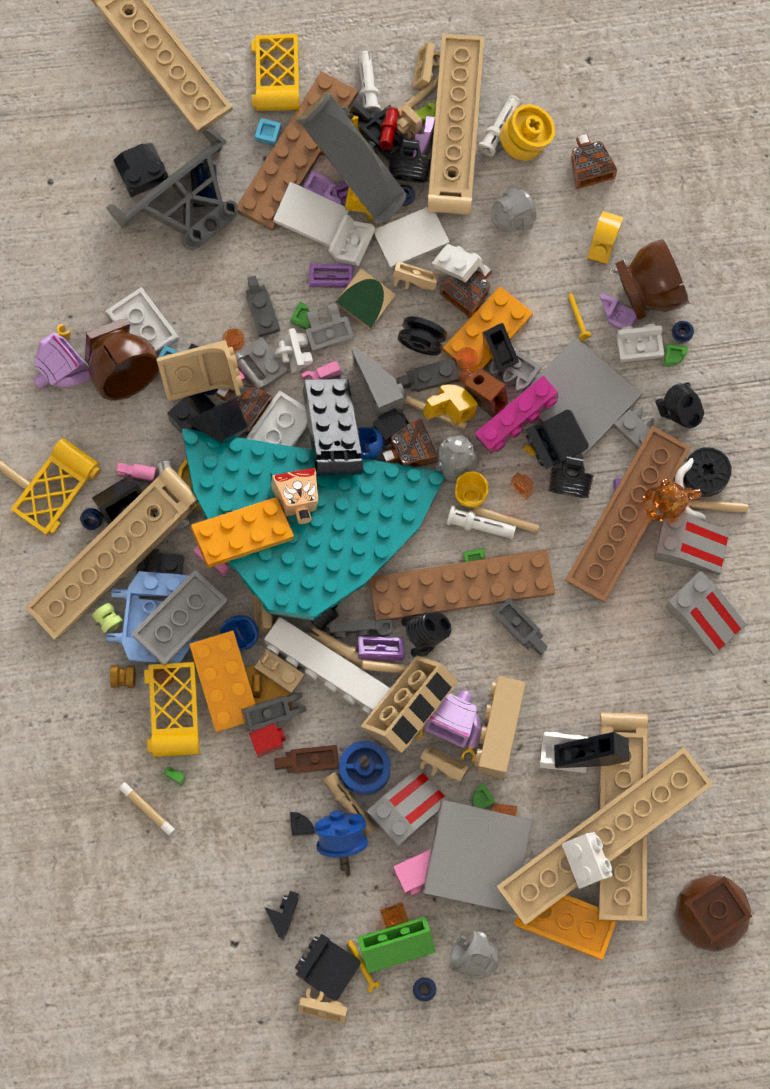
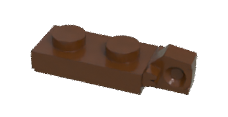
(309, 759)

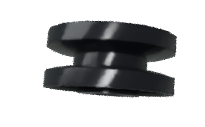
(422, 336)
(719, 475)

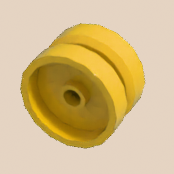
(527, 132)

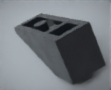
(592, 751)

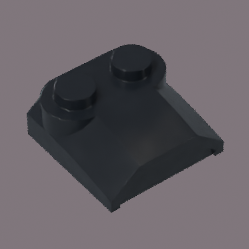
(140, 168)

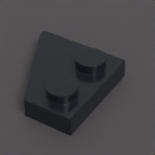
(372, 132)

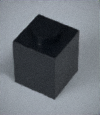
(390, 424)

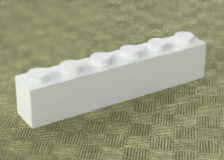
(325, 665)

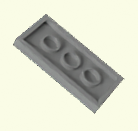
(179, 617)

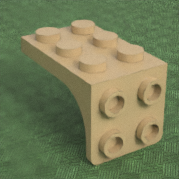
(200, 370)

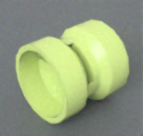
(107, 618)

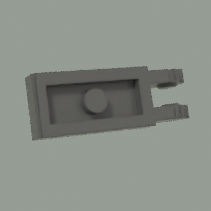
(271, 711)

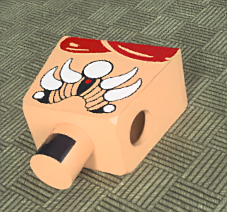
(296, 493)

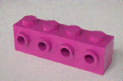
(517, 414)

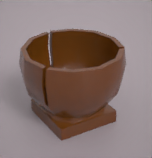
(653, 280)
(119, 361)
(713, 912)

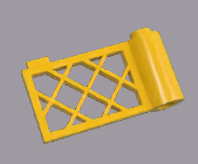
(282, 96)
(73, 462)
(173, 740)

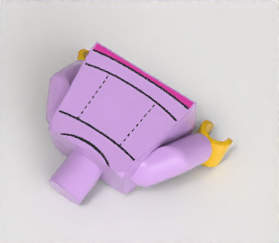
(59, 362)
(456, 722)

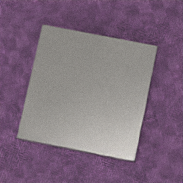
(589, 390)
(474, 854)

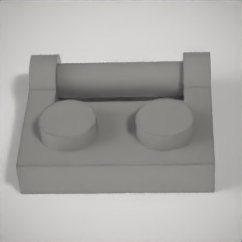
(264, 360)

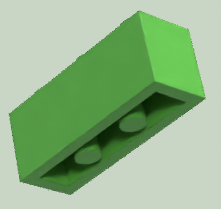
(396, 944)

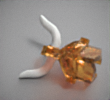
(673, 498)

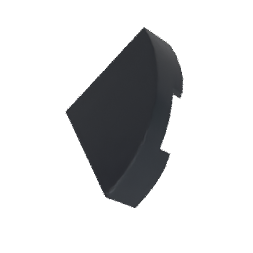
(359, 111)
(301, 825)

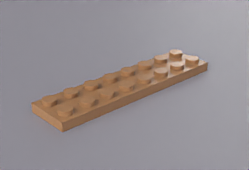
(290, 157)
(625, 515)
(462, 585)

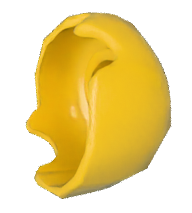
(471, 489)

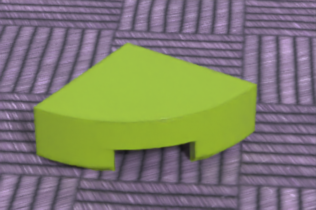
(428, 110)

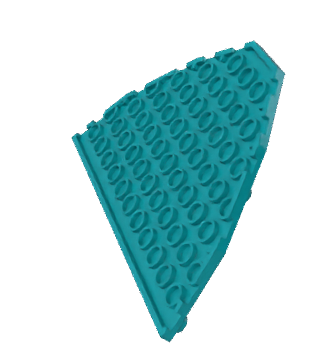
(351, 532)

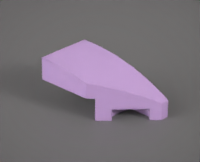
(425, 140)
(322, 186)
(617, 314)

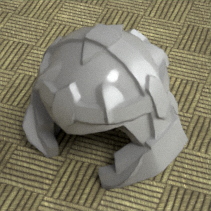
(514, 211)
(456, 457)
(478, 959)

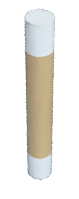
(147, 809)

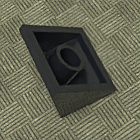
(220, 421)

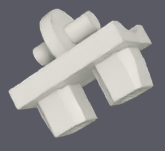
(290, 351)

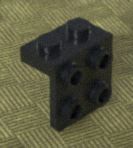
(557, 439)
(327, 967)

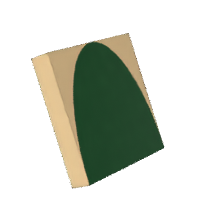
(365, 299)

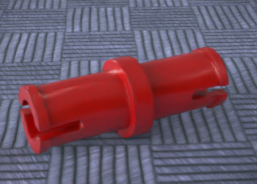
(389, 128)

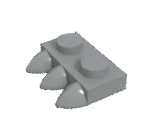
(524, 371)
(633, 427)

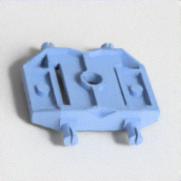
(139, 609)

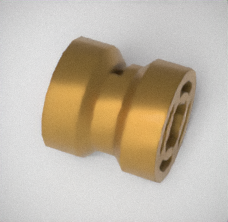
(122, 677)

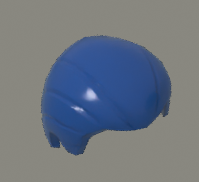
(370, 442)
(245, 630)

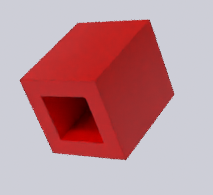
(267, 740)

